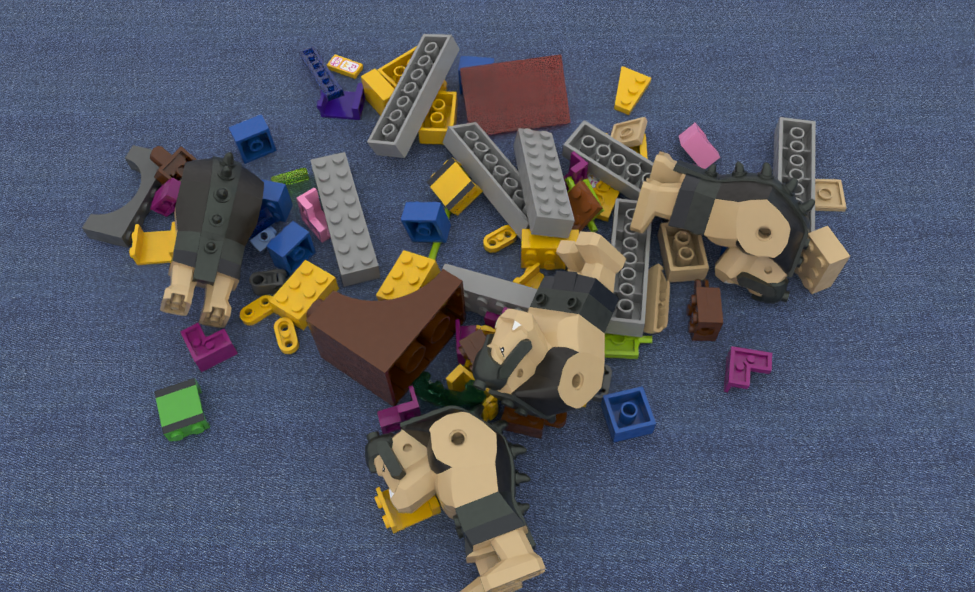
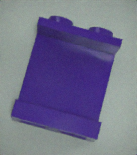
(344, 107)

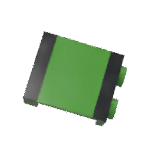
(181, 410)

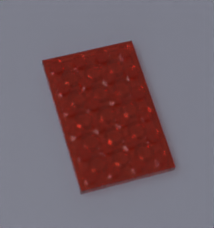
(516, 94)

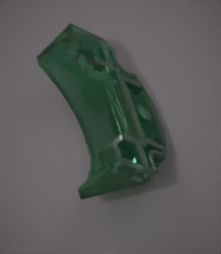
(439, 396)

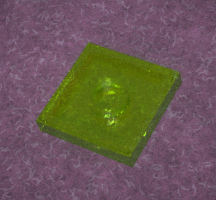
(291, 177)

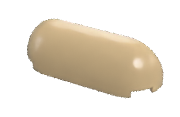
(657, 301)

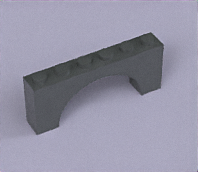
(118, 225)

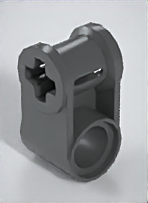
(269, 281)

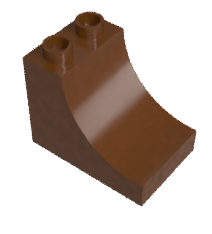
(388, 340)

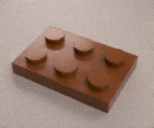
(583, 205)

